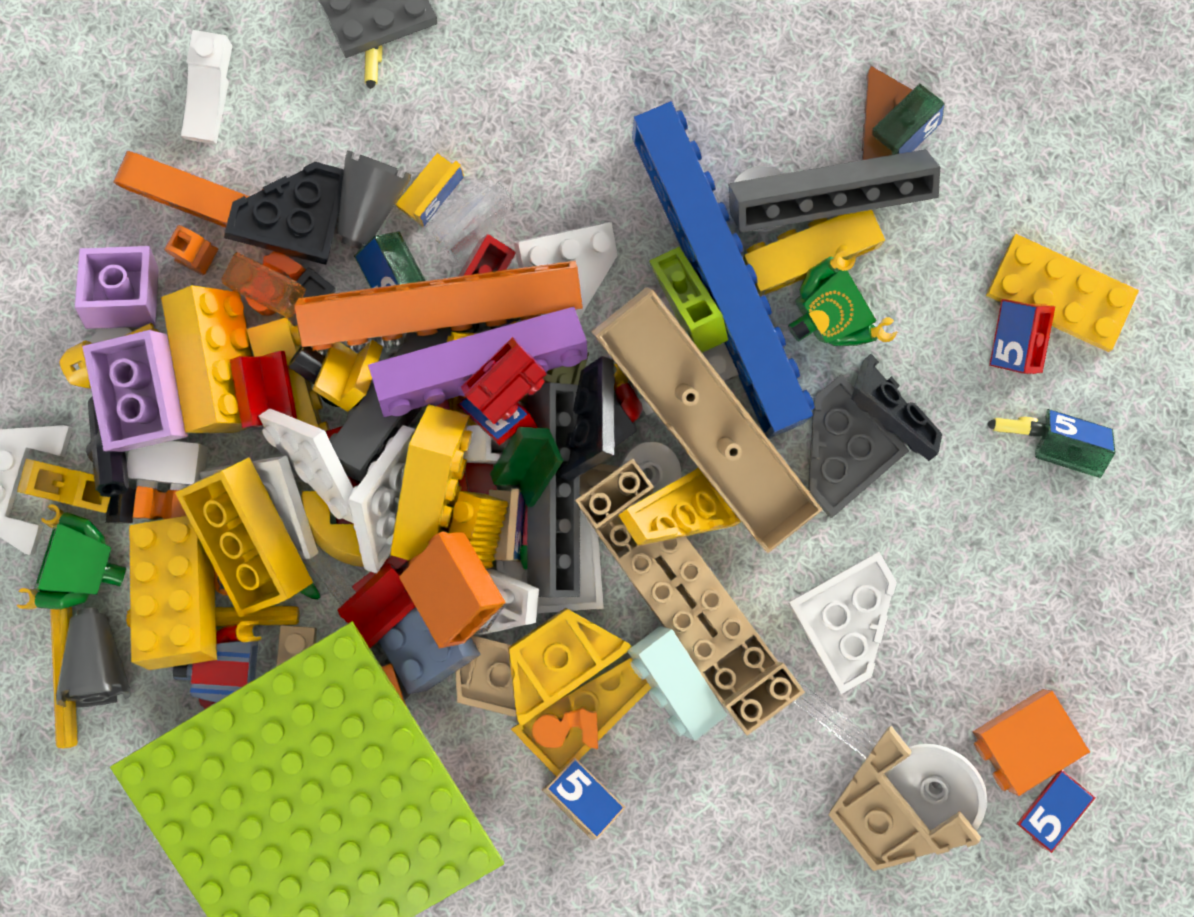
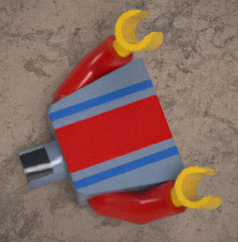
(232, 670)

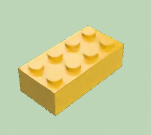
(203, 334)
(430, 480)
(244, 538)
(170, 595)

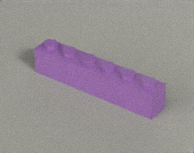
(441, 370)

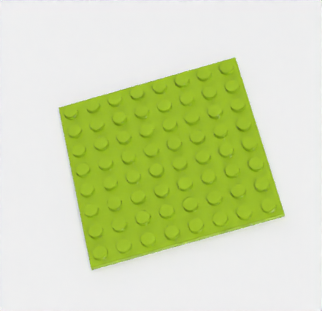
(309, 796)

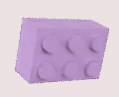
(134, 391)

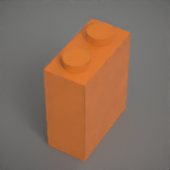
(451, 589)
(1029, 742)

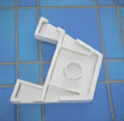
(13, 452)

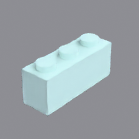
(676, 683)

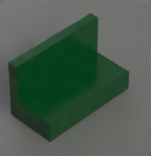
(528, 462)

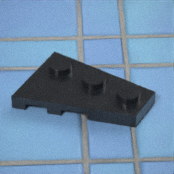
(885, 403)
(594, 430)

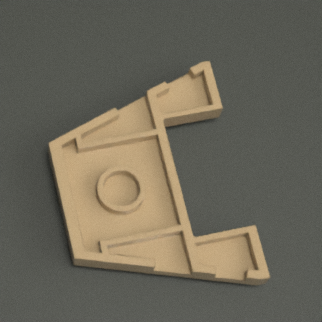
(487, 679)
(882, 821)

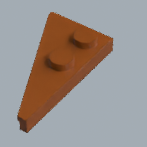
(881, 97)

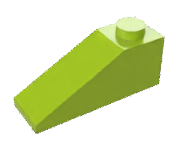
(689, 299)

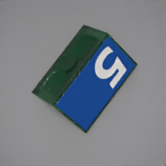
(910, 121)
(388, 261)
(1076, 444)

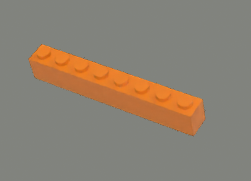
(437, 304)

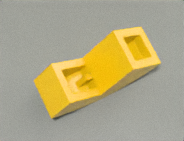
(61, 485)
(335, 539)

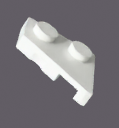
(520, 602)

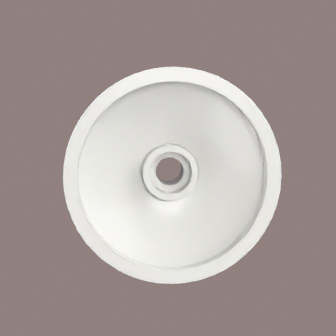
(960, 781)

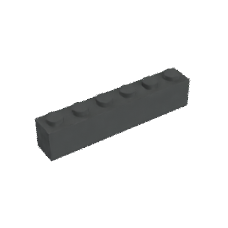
(834, 190)
(366, 430)
(555, 518)

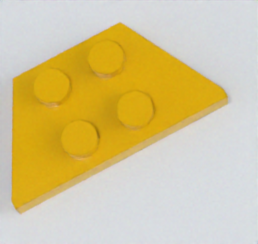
(558, 660)

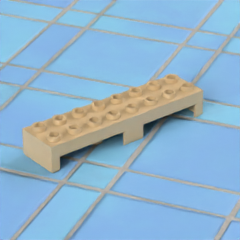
(706, 419)

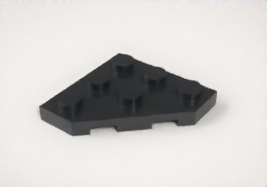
(291, 214)

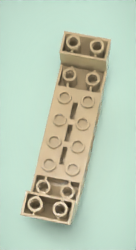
(693, 605)

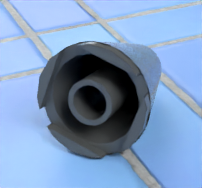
(367, 198)
(91, 663)

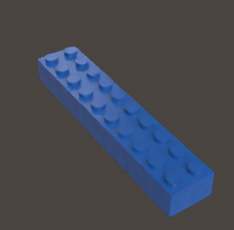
(716, 258)

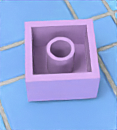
(116, 287)

